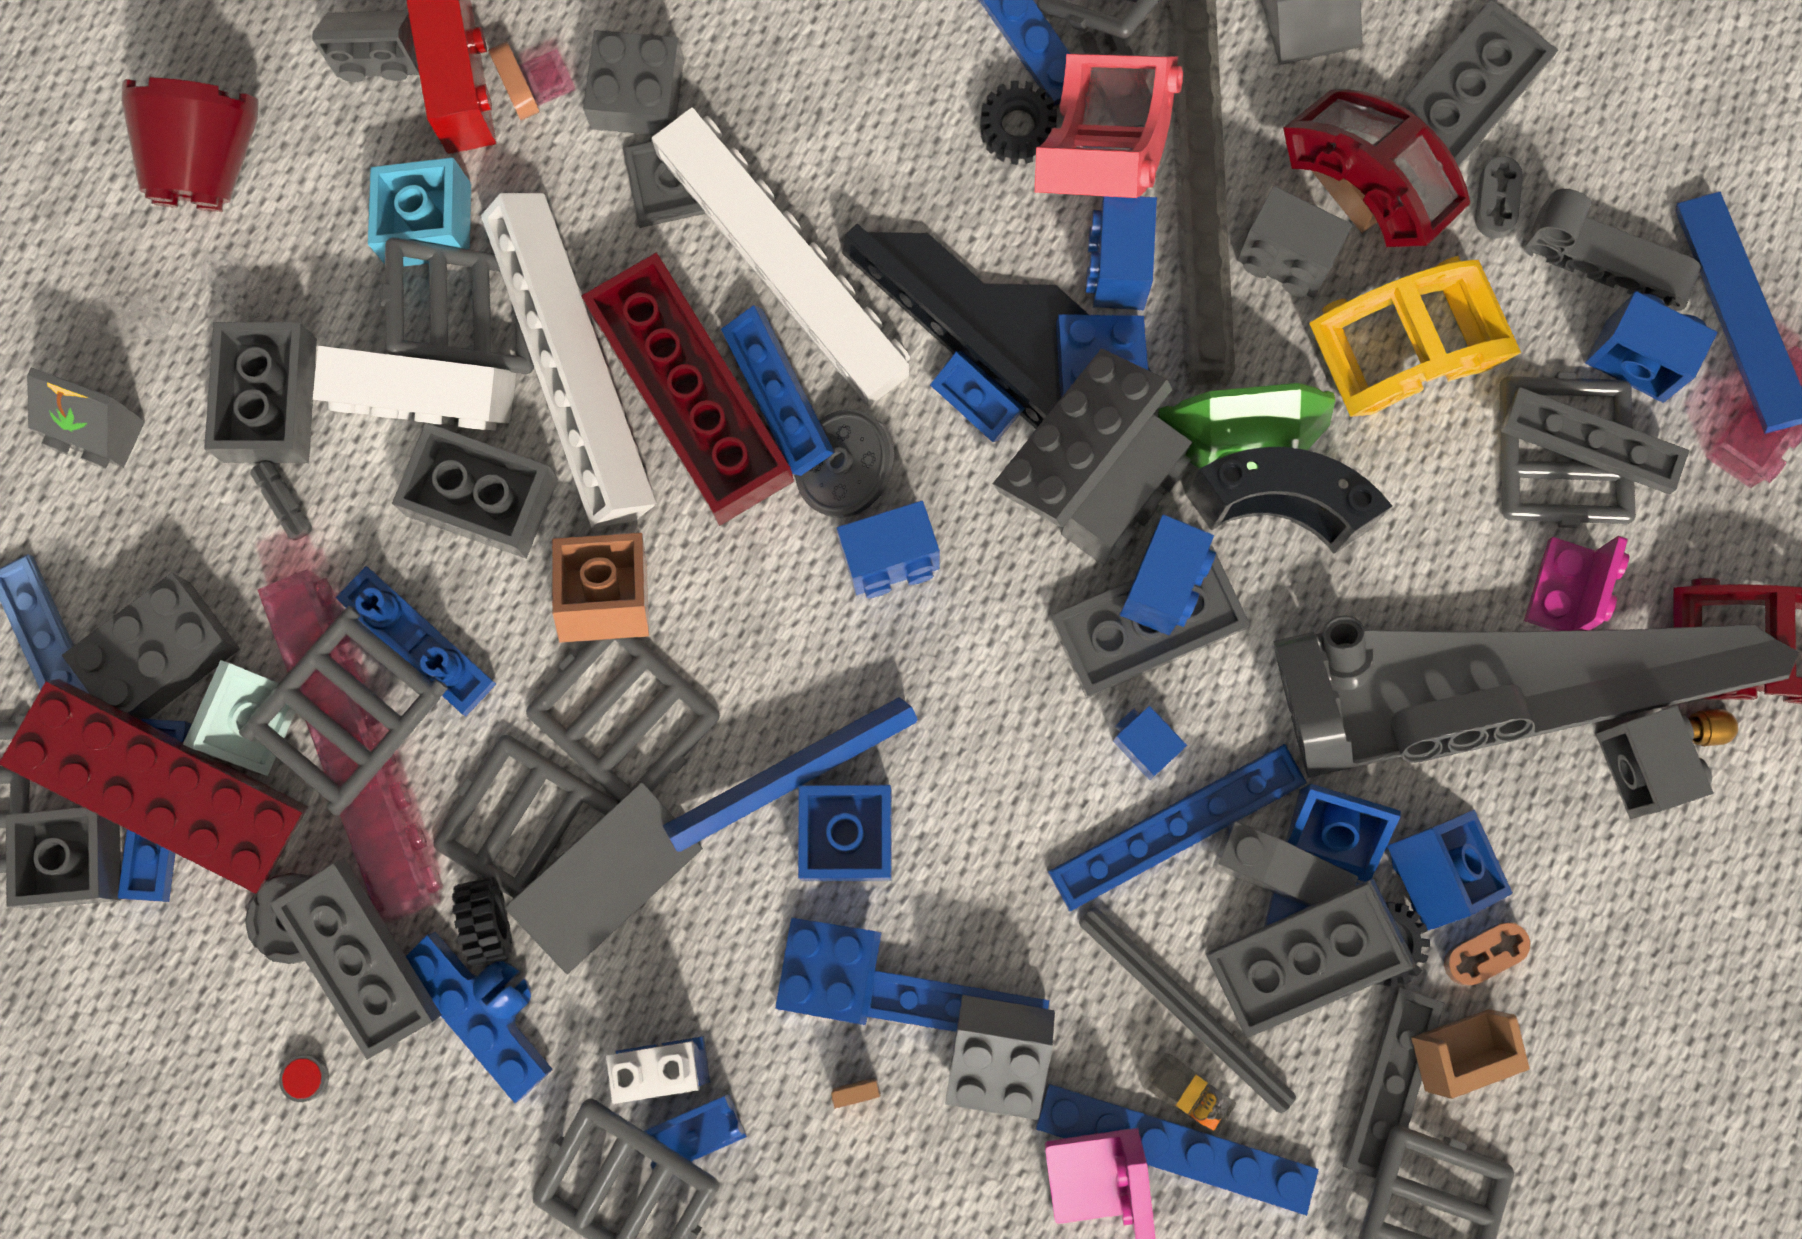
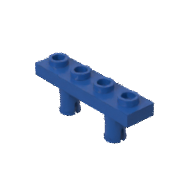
(416, 640)

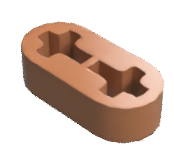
(513, 81)
(1492, 963)

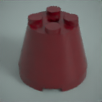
(187, 140)

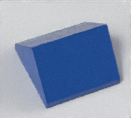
(1342, 829)

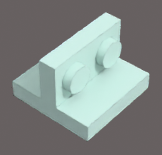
(225, 709)

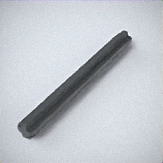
(1188, 1010)

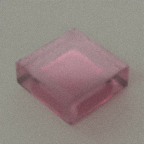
(547, 77)

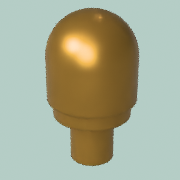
(1713, 727)

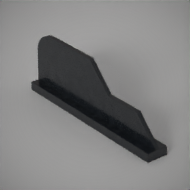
(998, 326)

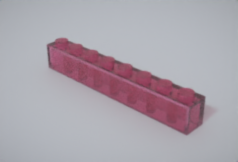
(377, 819)

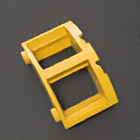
(1473, 307)

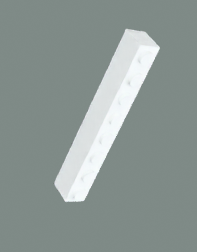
(781, 257)
(568, 359)

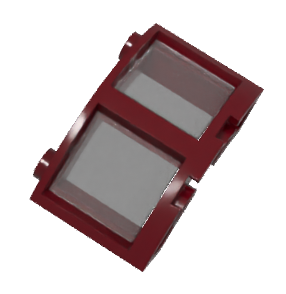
(1388, 156)

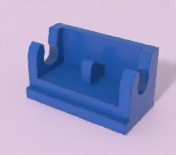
(701, 1129)

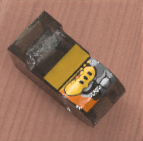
(1189, 1093)

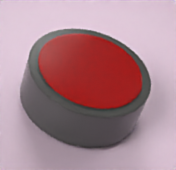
(304, 1078)

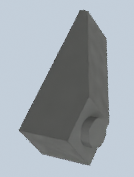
(1279, 866)

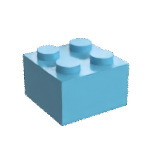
(419, 203)

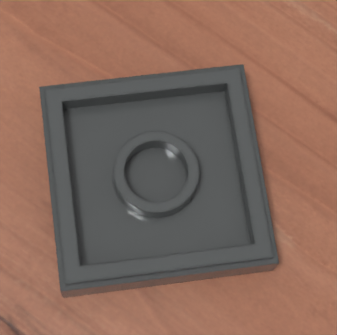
(655, 189)

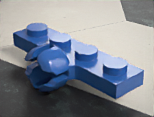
(482, 1013)

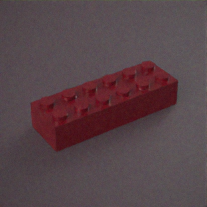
(688, 388)
(153, 784)

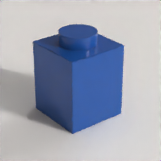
(1147, 741)

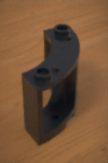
(1289, 486)

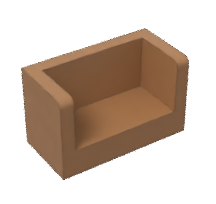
(1470, 1053)

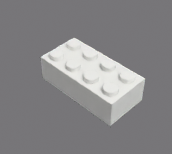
(404, 385)

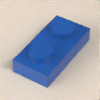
(977, 396)

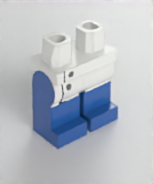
(657, 1070)

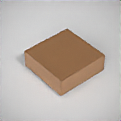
(855, 1092)

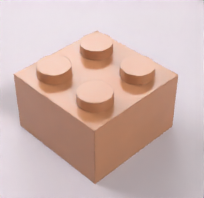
(600, 587)

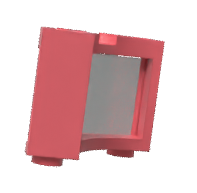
(1111, 127)

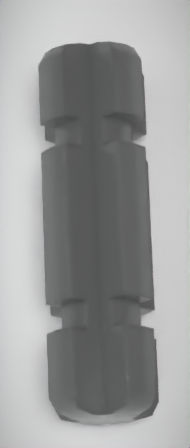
(281, 500)

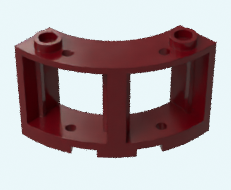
(1779, 623)

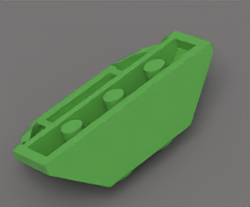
(1249, 419)

